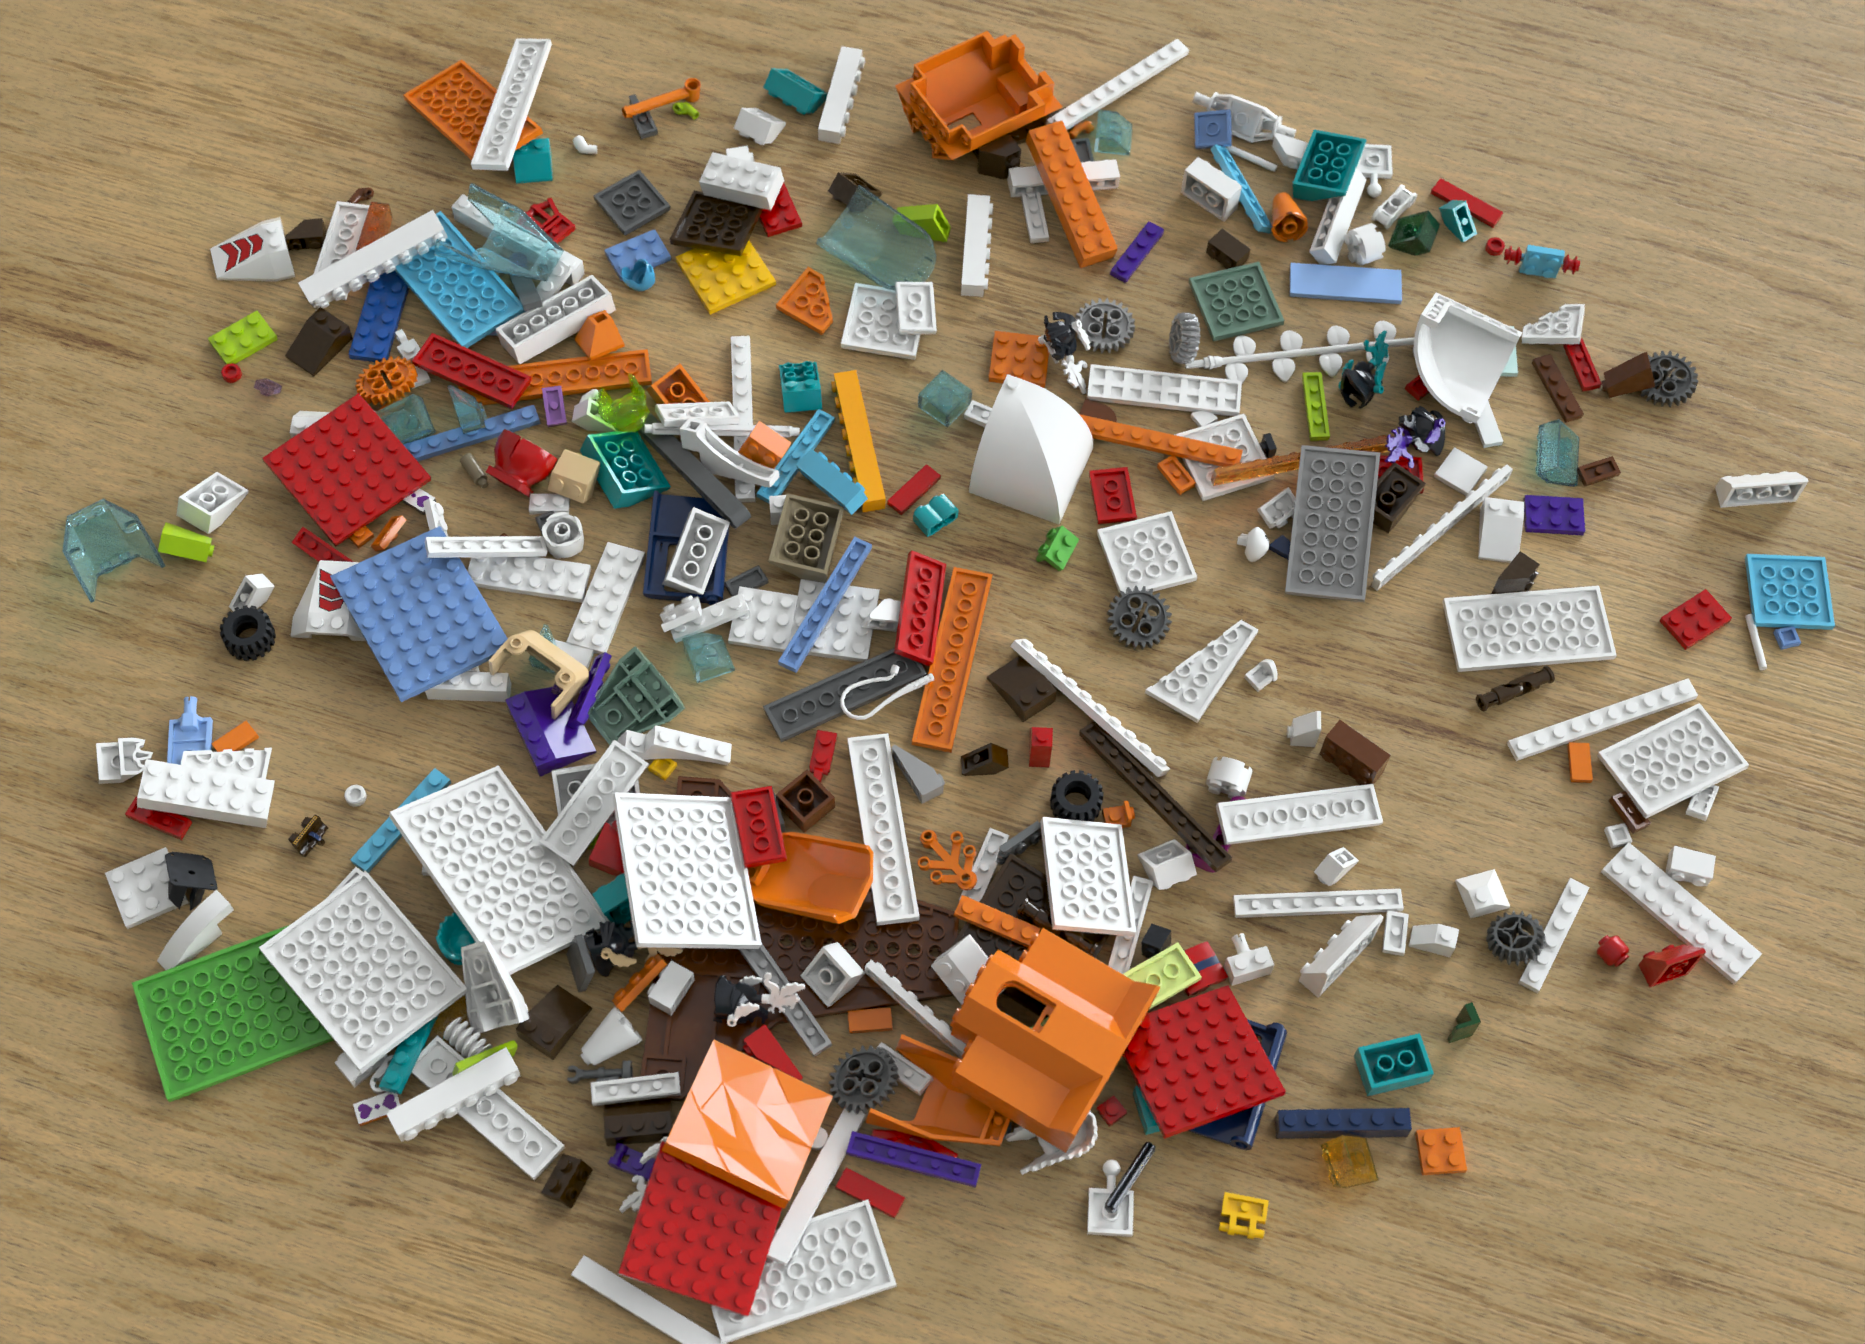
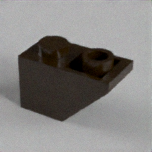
(307, 235)

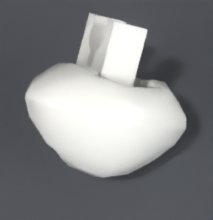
(1255, 542)

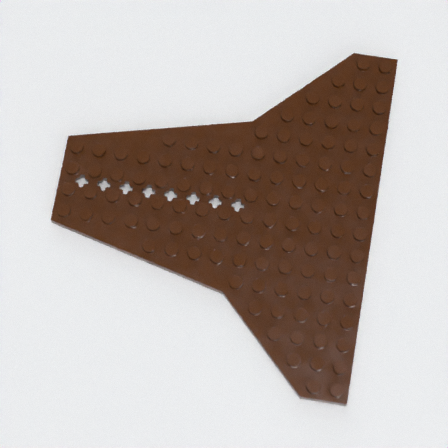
(683, 1039)

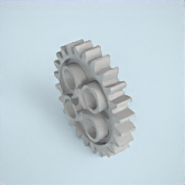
(1092, 321)

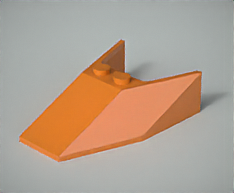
(944, 1110)

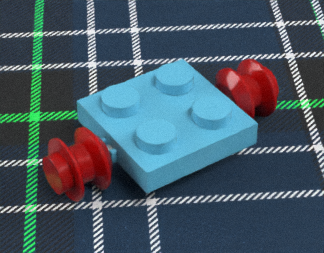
(1541, 261)

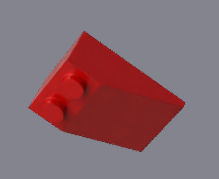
(1670, 963)

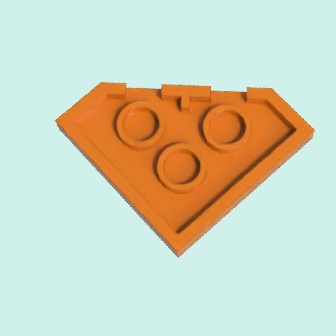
(808, 302)

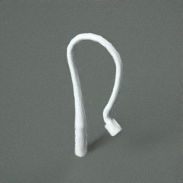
(894, 671)

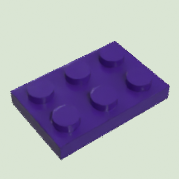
(1554, 515)

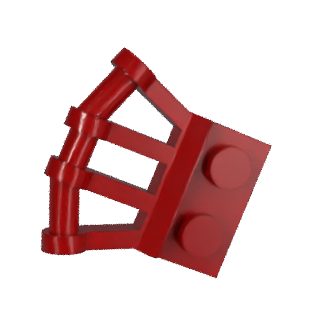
(557, 226)

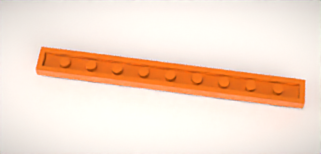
(1162, 442)

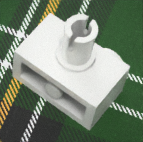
(1248, 963)

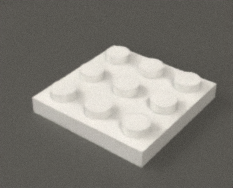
(769, 620)
(142, 888)

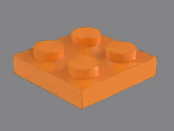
(1441, 1151)

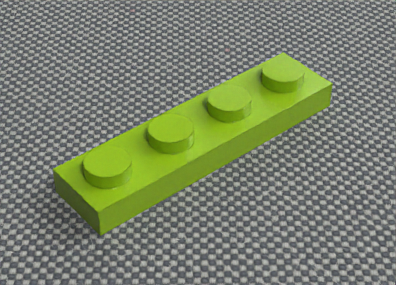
(1315, 406)

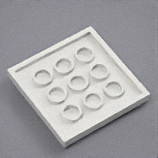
(874, 324)
(1230, 432)
(1147, 553)
(843, 634)

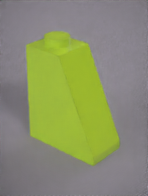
(930, 219)
(185, 543)

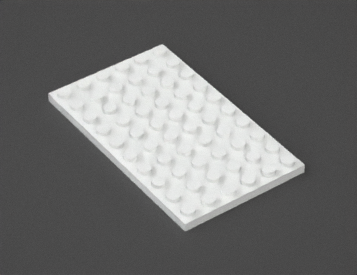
(495, 872)

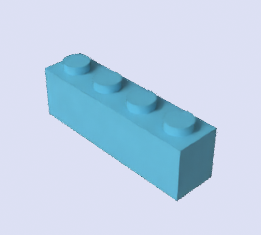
(831, 481)

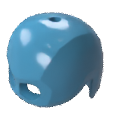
(640, 276)

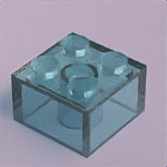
(944, 398)

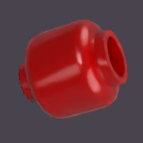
(1613, 950)

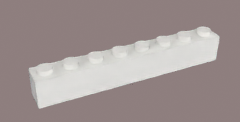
(469, 216)

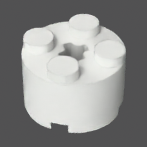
(1364, 244)
(563, 535)
(1228, 777)

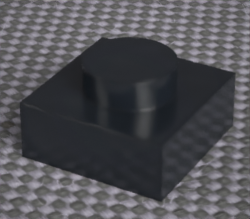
(1268, 445)

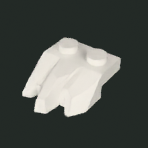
(120, 760)

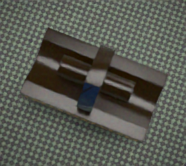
(310, 835)

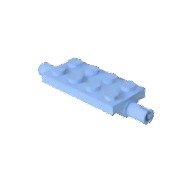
(188, 732)

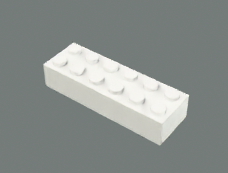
(555, 320)
(205, 793)

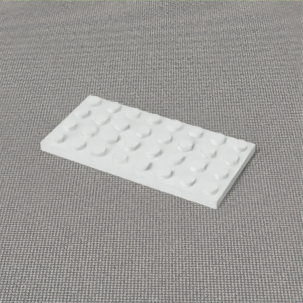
(1528, 628)
(831, 1265)

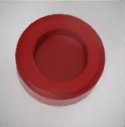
(1495, 246)
(231, 373)

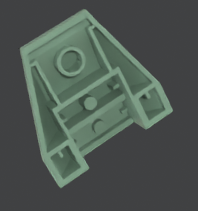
(633, 698)

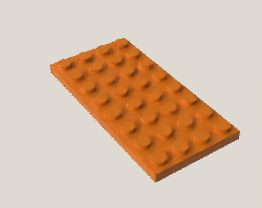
(459, 105)

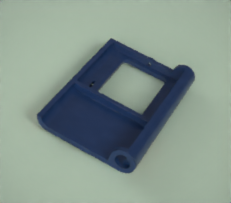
(1241, 1127)

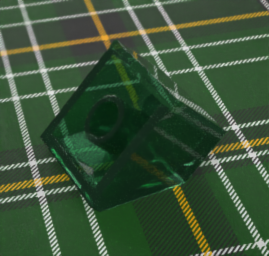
(1415, 233)

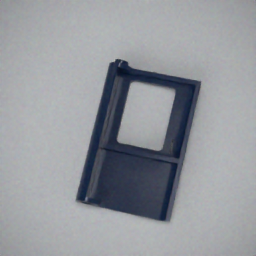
(666, 526)

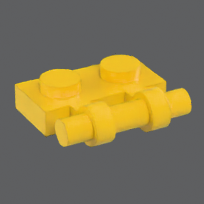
(1246, 1209)

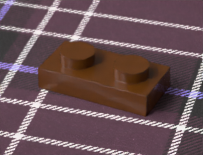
(1598, 471)
(1629, 812)

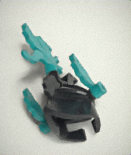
(1360, 380)

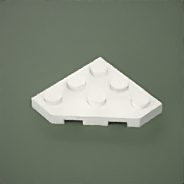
(1556, 328)

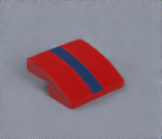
(1207, 965)

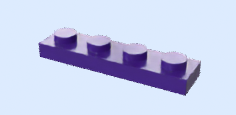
(1137, 252)
(587, 695)

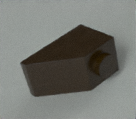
(985, 760)

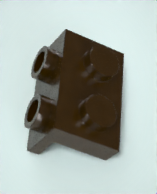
(567, 1180)

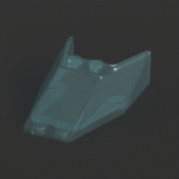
(515, 244)
(103, 539)

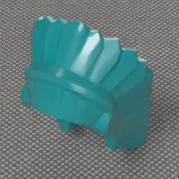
(453, 936)

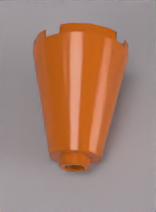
(1287, 219)

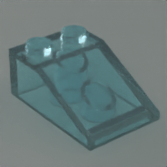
(408, 419)

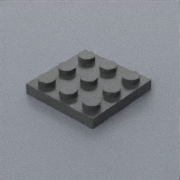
(632, 202)

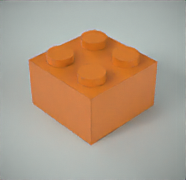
(764, 446)

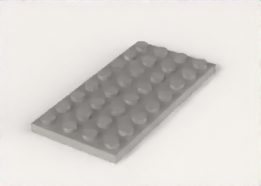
(1332, 523)

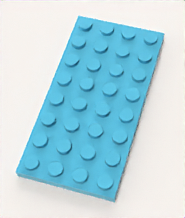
(460, 296)

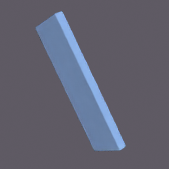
(1345, 283)

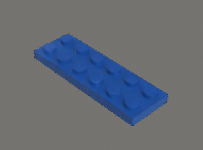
(379, 318)

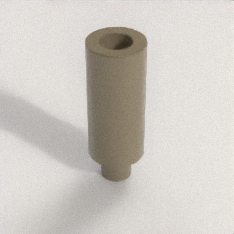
(474, 470)

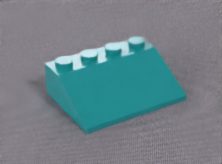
(1327, 166)
(626, 468)

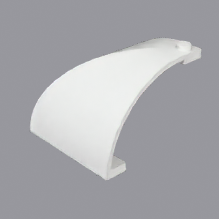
(1461, 355)
(1031, 451)

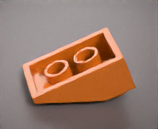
(676, 388)

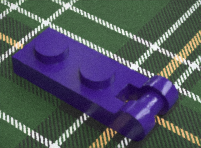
(633, 1164)

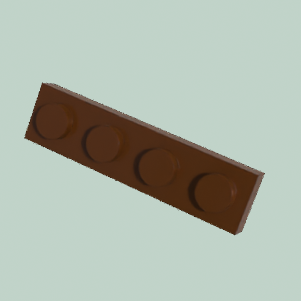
(1557, 388)

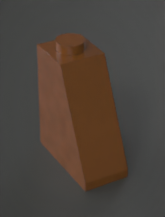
(1629, 377)

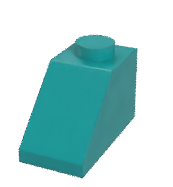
(1458, 219)

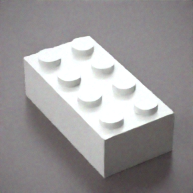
(741, 181)

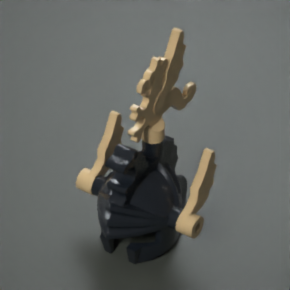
(617, 948)

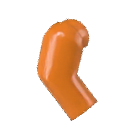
(1078, 128)

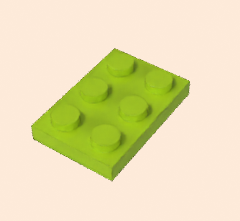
(242, 338)

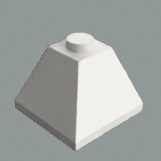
(1482, 893)

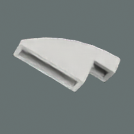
(196, 932)

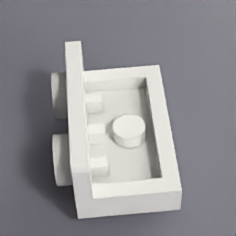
(1278, 509)

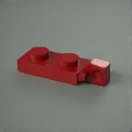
(822, 753)

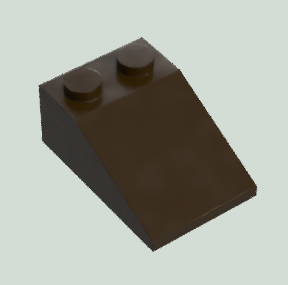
(319, 341)
(1394, 496)
(1023, 688)
(553, 1021)

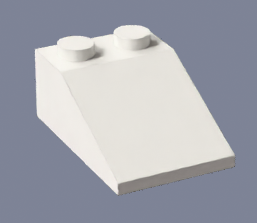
(210, 502)
(1500, 529)

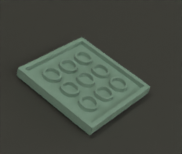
(1236, 301)

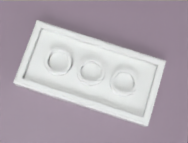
(710, 412)

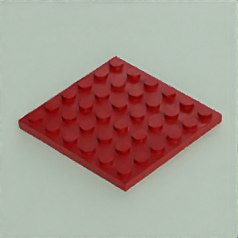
(346, 469)
(1200, 1062)
(699, 1236)

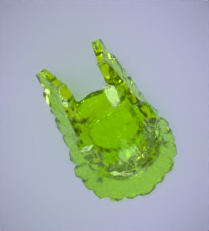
(625, 413)

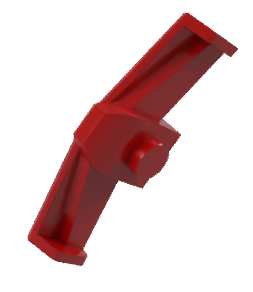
(914, 1141)

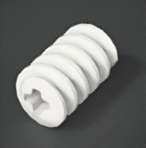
(463, 1039)

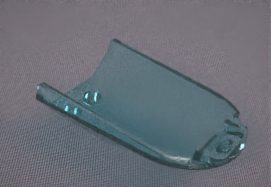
(880, 242)

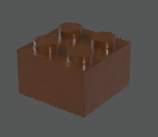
(805, 800)

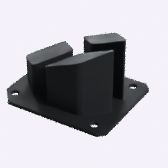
(191, 872)

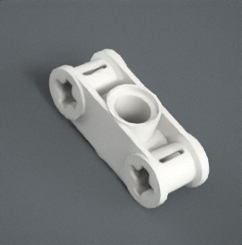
(1394, 206)

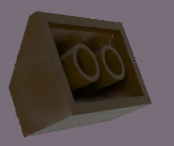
(637, 1121)

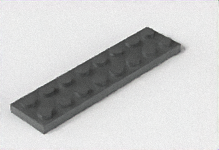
(821, 700)

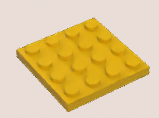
(723, 277)

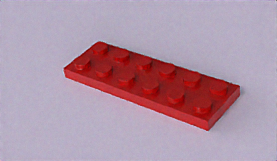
(472, 370)
(920, 608)

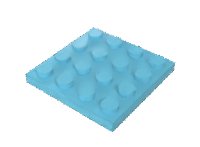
(1789, 591)

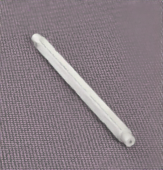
(722, 430)

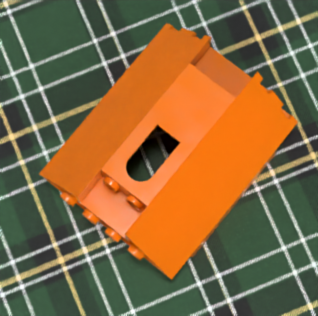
(978, 79)

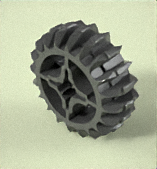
(1524, 945)

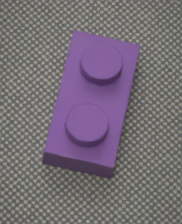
(554, 406)

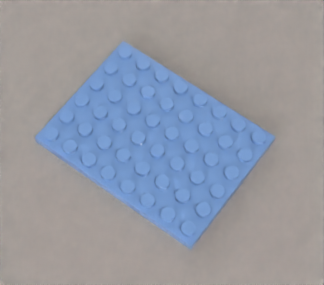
(419, 615)

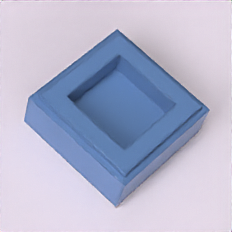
(1787, 637)

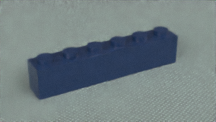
(1342, 1122)

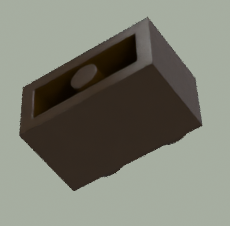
(1227, 250)

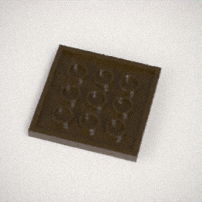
(715, 224)

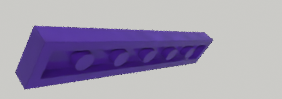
(913, 1159)

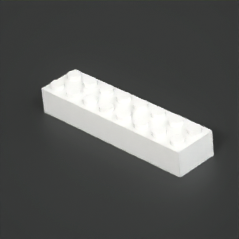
(373, 260)

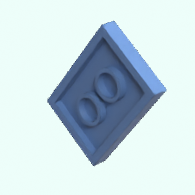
(645, 246)

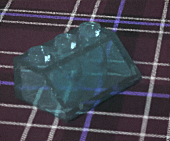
(1557, 454)

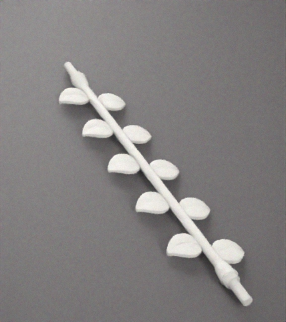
(1291, 344)

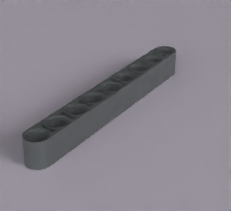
(697, 476)

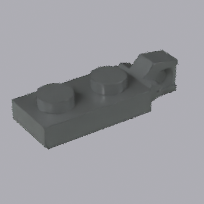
(643, 122)

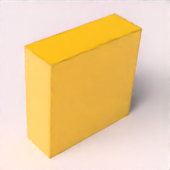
(662, 767)

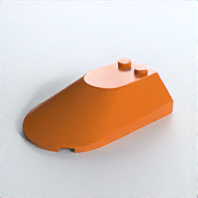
(818, 880)

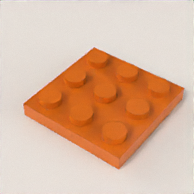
(1020, 357)

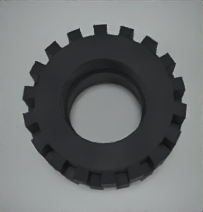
(245, 619)
(1080, 784)

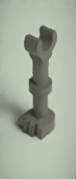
(624, 1072)

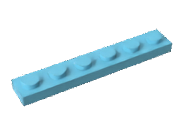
(1247, 198)
(807, 440)
(388, 834)

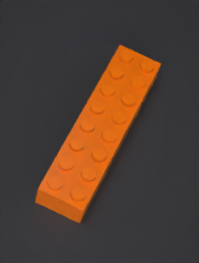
(1071, 194)

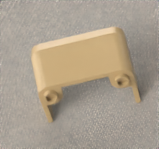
(570, 674)

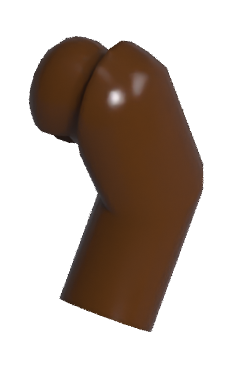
(361, 194)

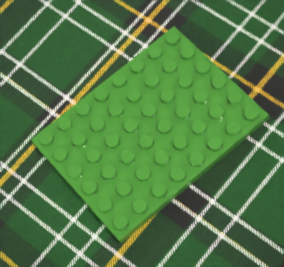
(223, 1018)

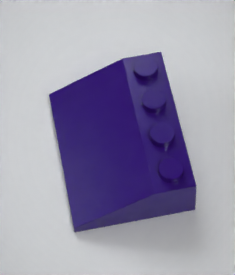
(547, 740)

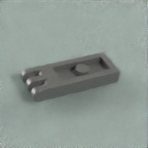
(1020, 842)

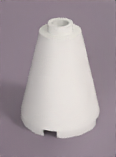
(610, 1038)

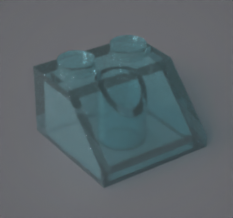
(1113, 133)
(468, 410)
(707, 656)

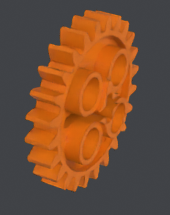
(399, 373)

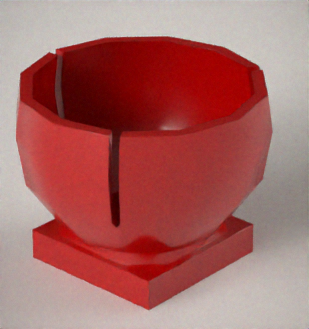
(520, 463)

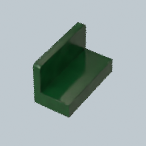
(1467, 1023)

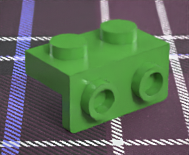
(1057, 547)

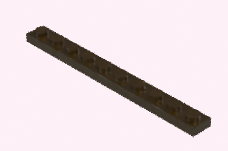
(1155, 796)

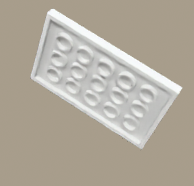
(1672, 760)
(1087, 877)

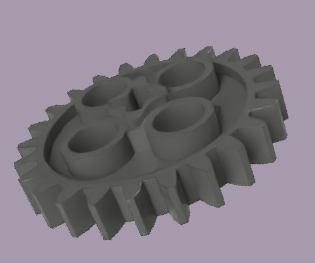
(1680, 388)
(1122, 610)
(863, 1079)

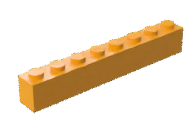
(858, 438)

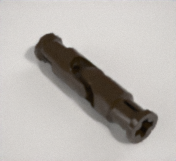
(1507, 692)
(1042, 918)

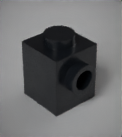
(1155, 940)

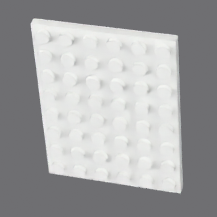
(685, 872)
(363, 970)

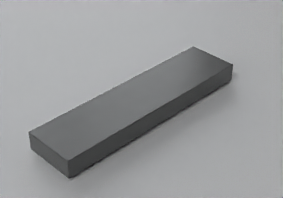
(526, 292)

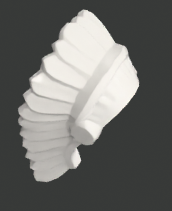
(1081, 1144)

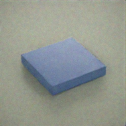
(1213, 129)

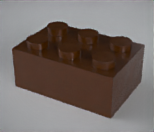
(1354, 754)

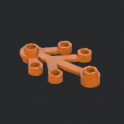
(949, 862)

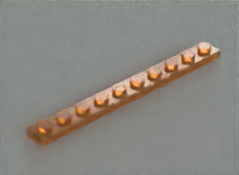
(1286, 463)

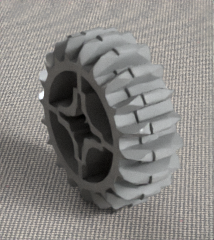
(1184, 338)

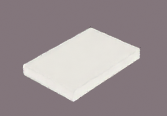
(915, 308)

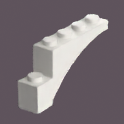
(721, 458)
(674, 744)

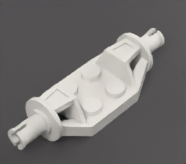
(1246, 117)

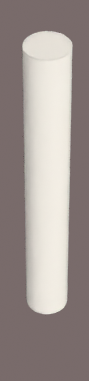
(1252, 158)
(1756, 642)

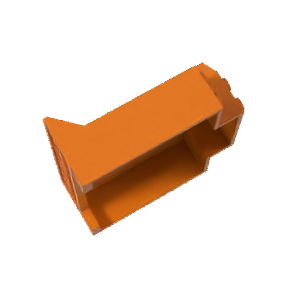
(1055, 1071)

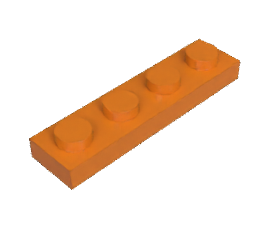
(995, 921)

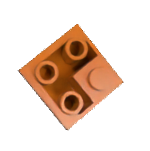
(599, 336)

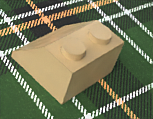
(574, 476)

